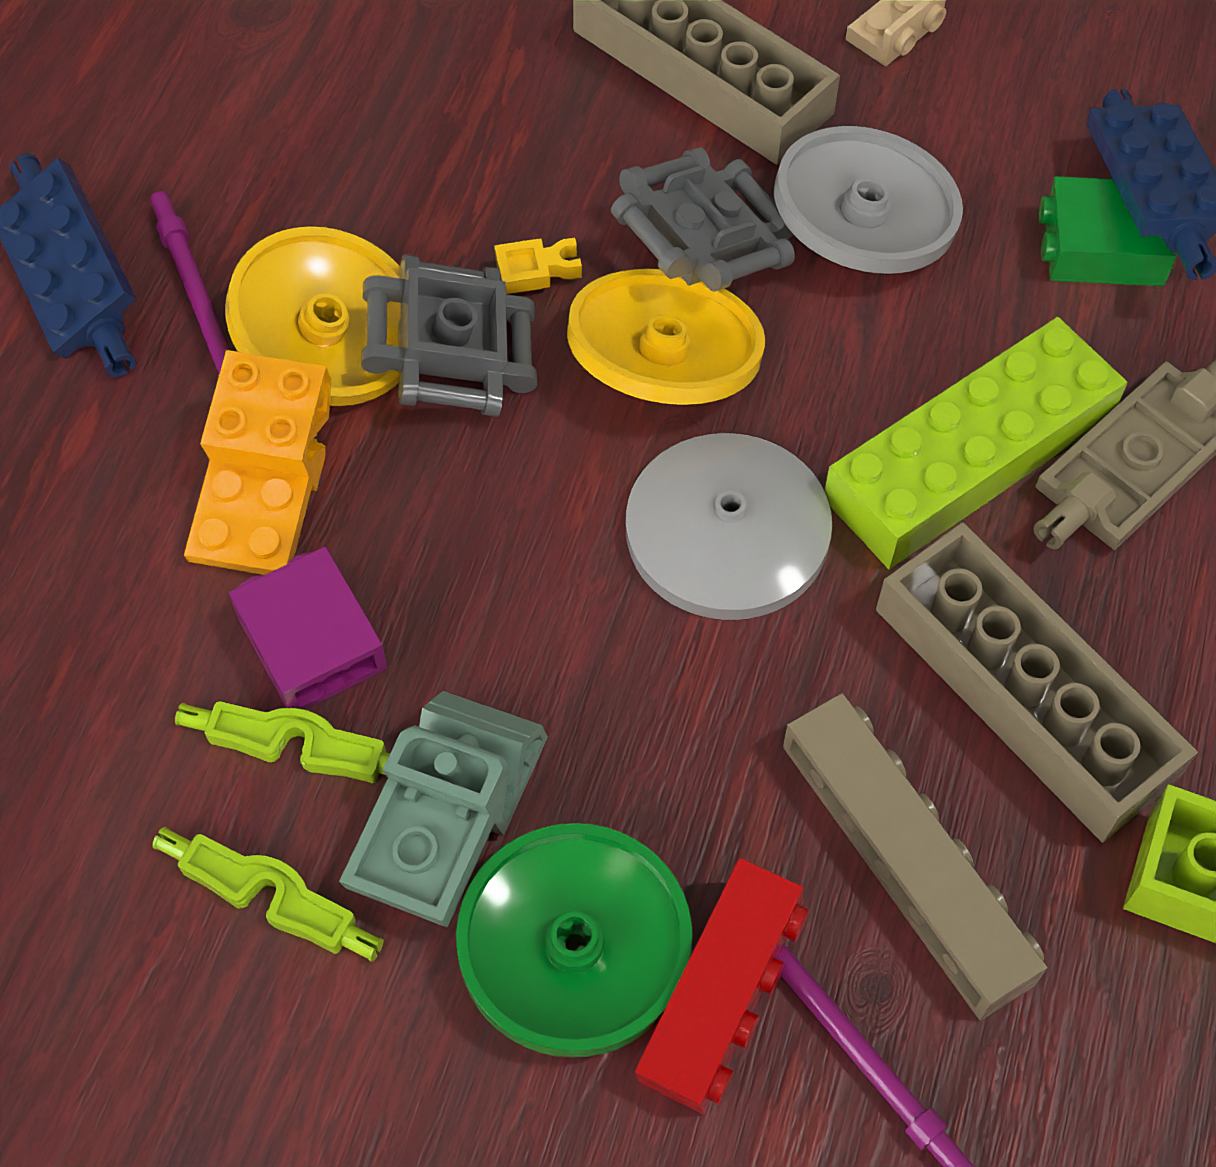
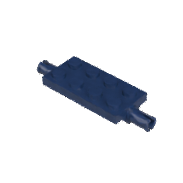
(1160, 175)
(66, 263)

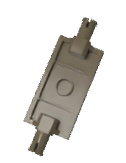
(1133, 458)

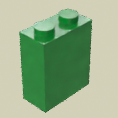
(1095, 237)

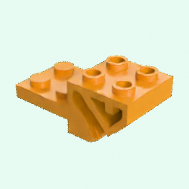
(259, 462)

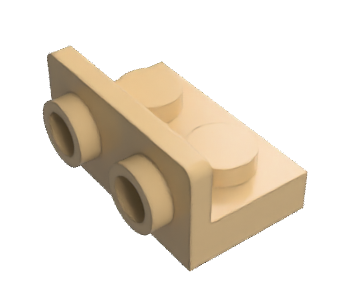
(894, 27)

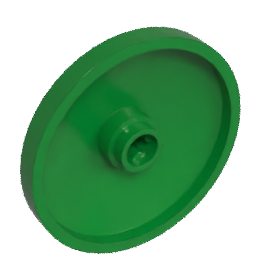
(563, 889)

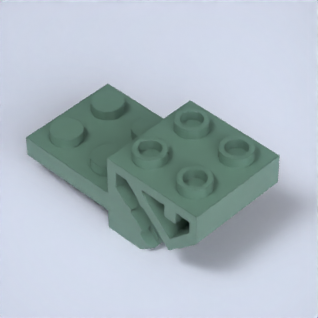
(441, 800)

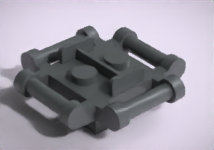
(700, 223)
(450, 329)

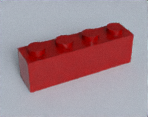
(722, 986)

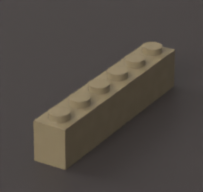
(914, 856)

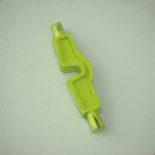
(268, 733)
(293, 906)

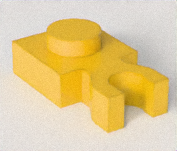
(530, 266)

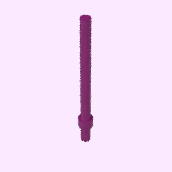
(175, 238)
(925, 1126)

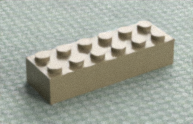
(717, 66)
(1034, 681)

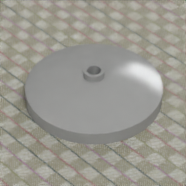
(868, 199)
(728, 526)

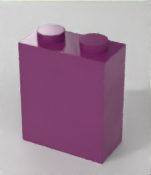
(308, 629)

